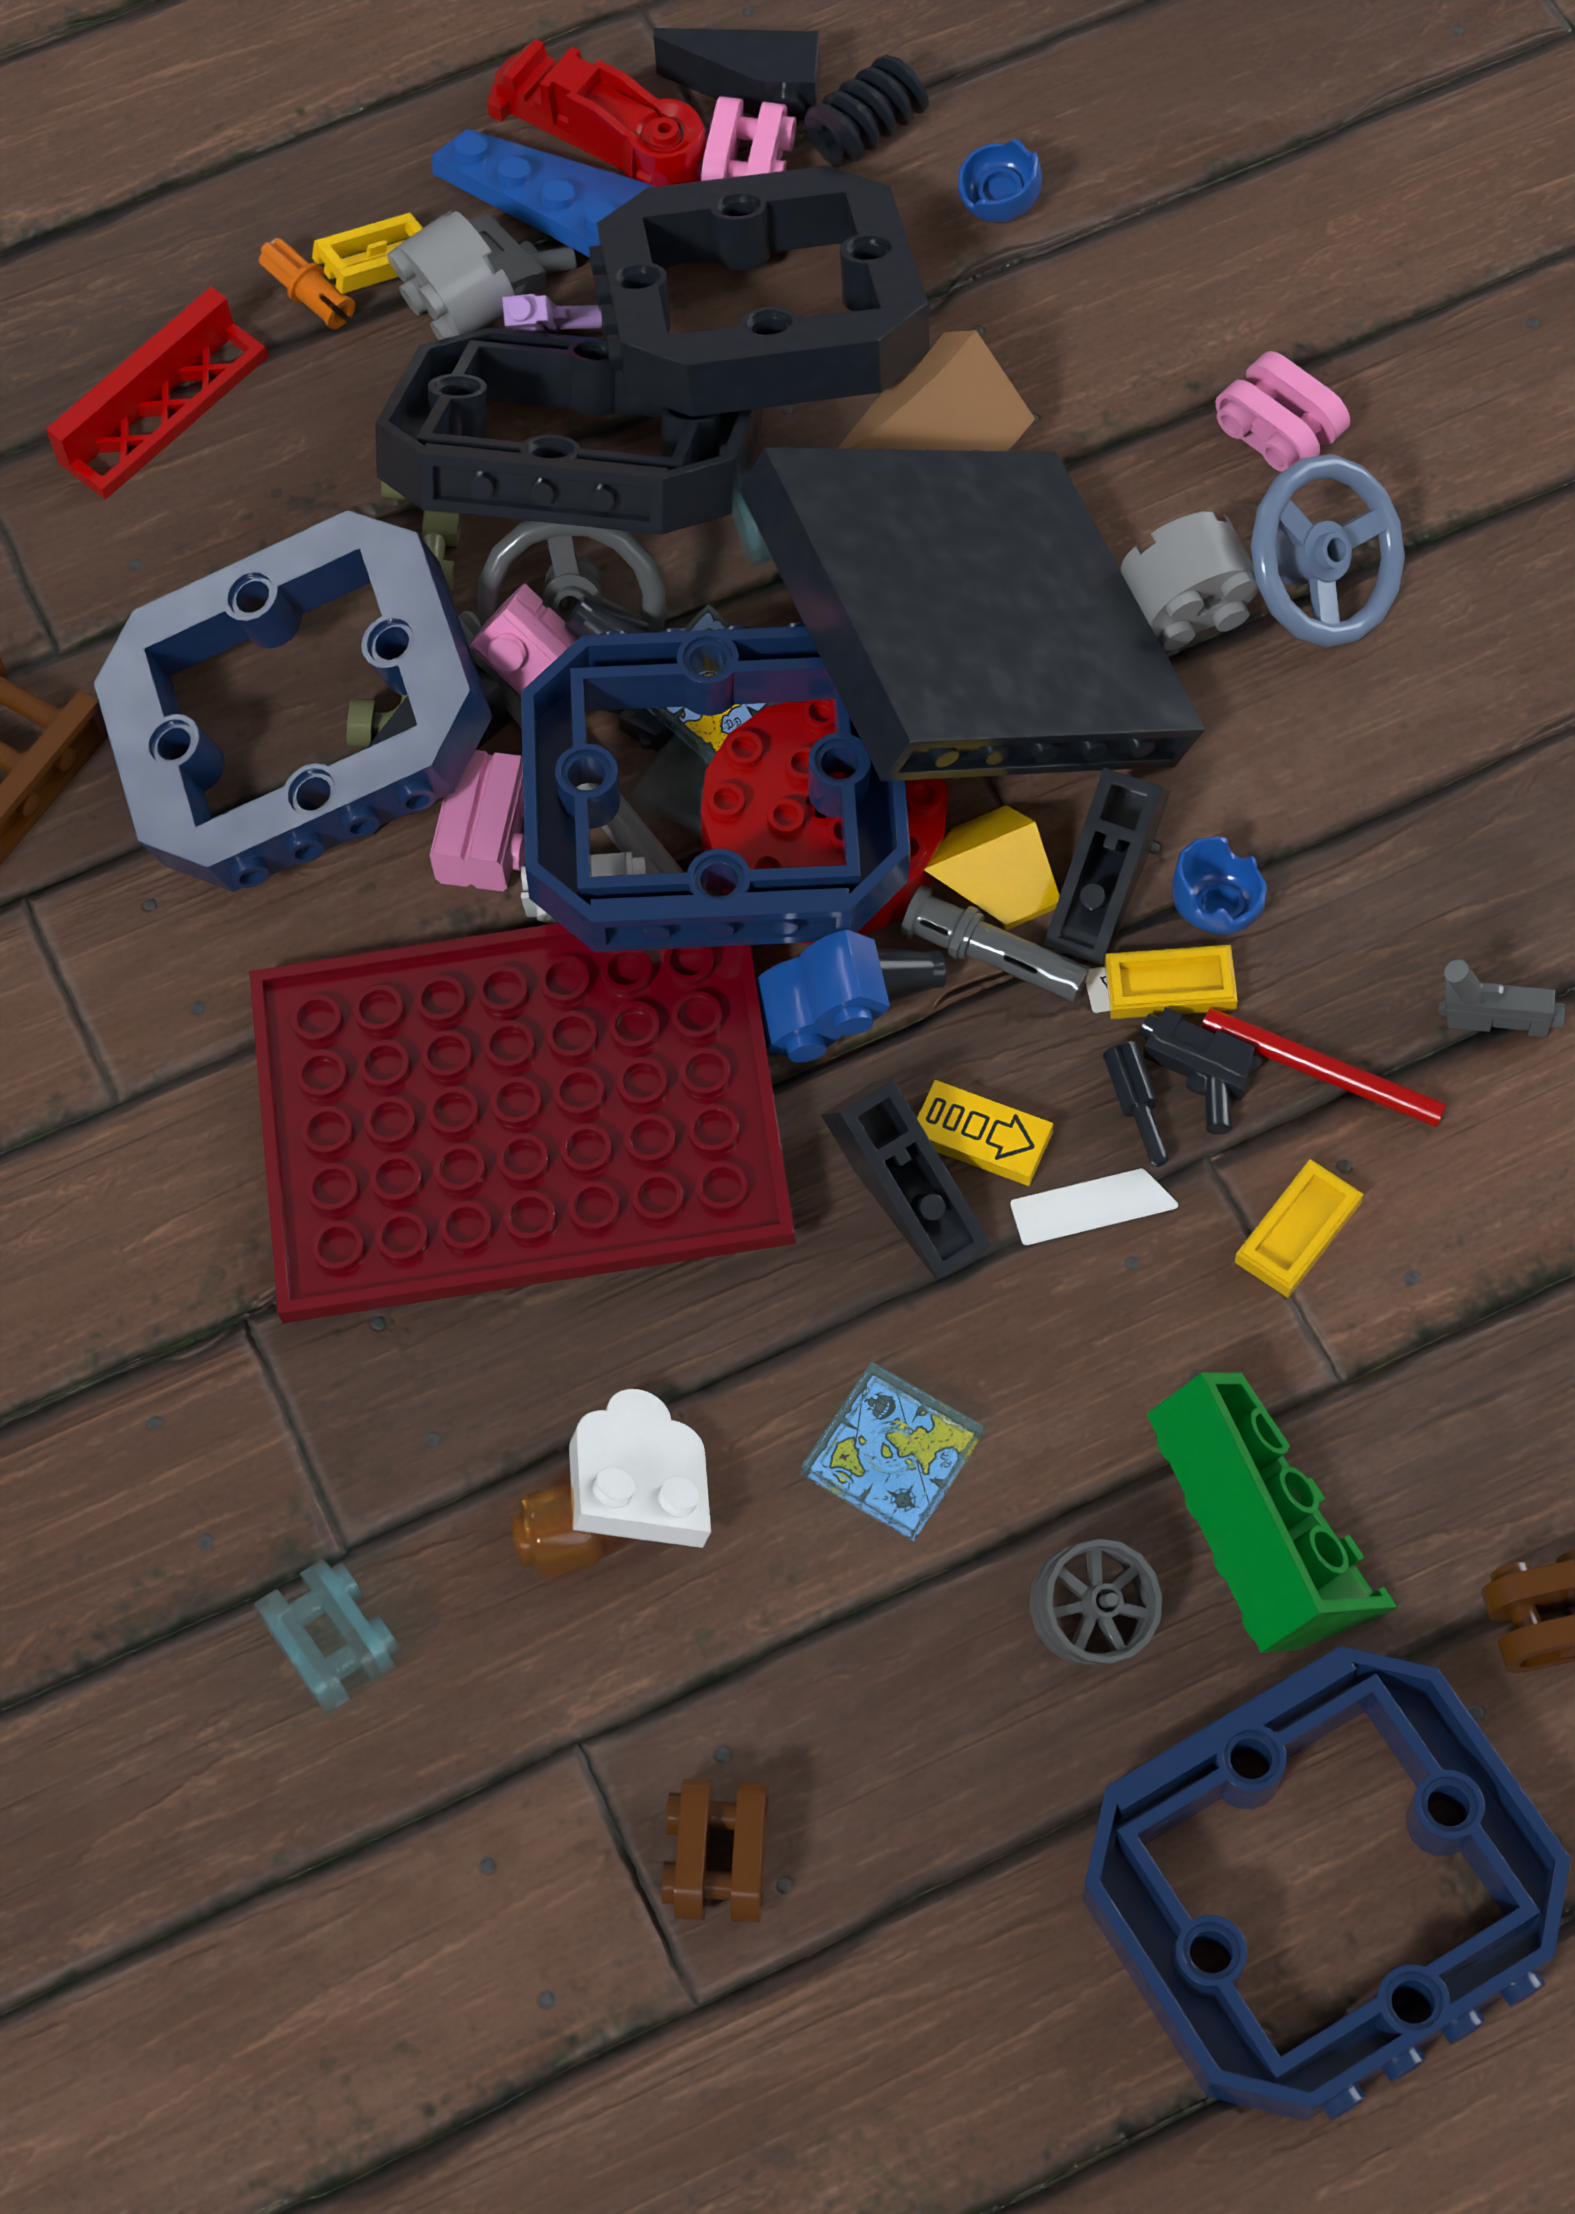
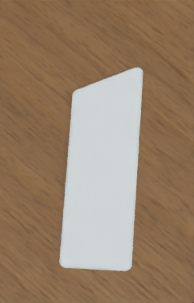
(1089, 1206)

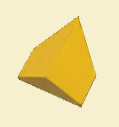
(998, 866)

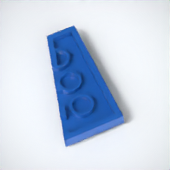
(535, 186)

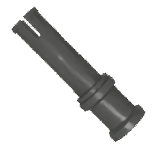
(967, 935)

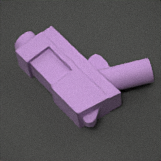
(542, 316)

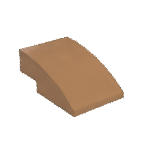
(947, 403)

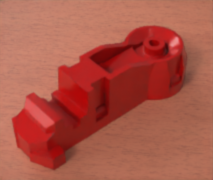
(602, 114)

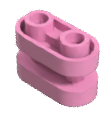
(770, 135)
(1281, 411)

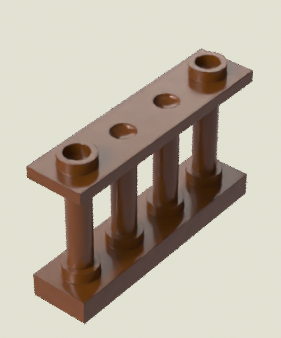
(50, 764)

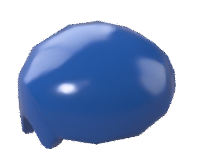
(1000, 181)
(1217, 887)

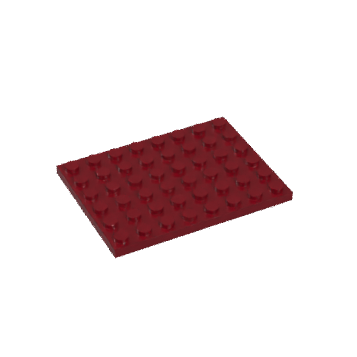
(510, 1117)

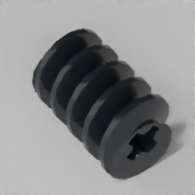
(865, 110)

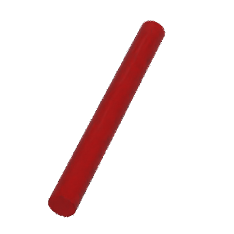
(1328, 1068)

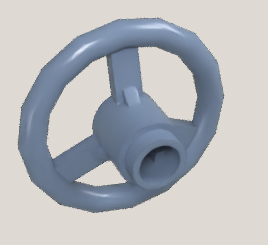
(1323, 551)

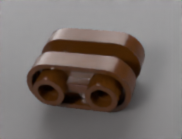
(1519, 1597)
(689, 1880)

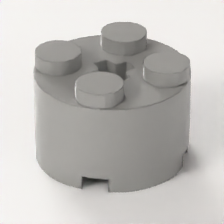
(450, 276)
(1191, 578)

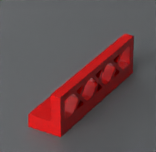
(135, 390)

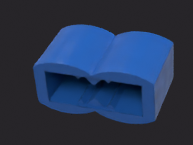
(822, 995)

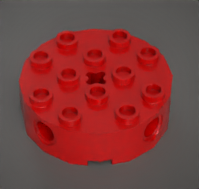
(762, 808)

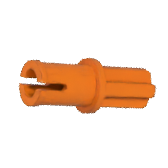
(305, 282)

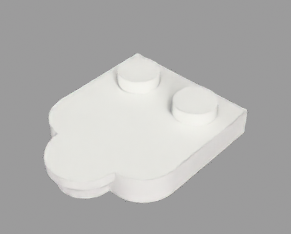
(639, 1473)

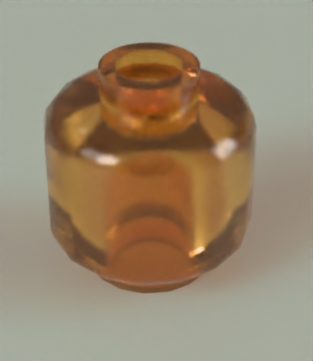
(546, 1534)

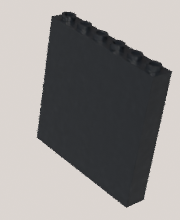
(969, 612)

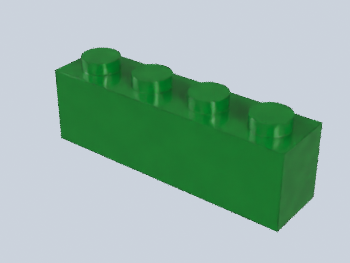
(1262, 1517)

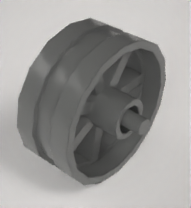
(1096, 1602)

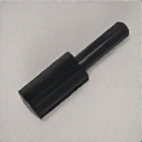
(1136, 1096)

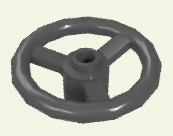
(571, 574)

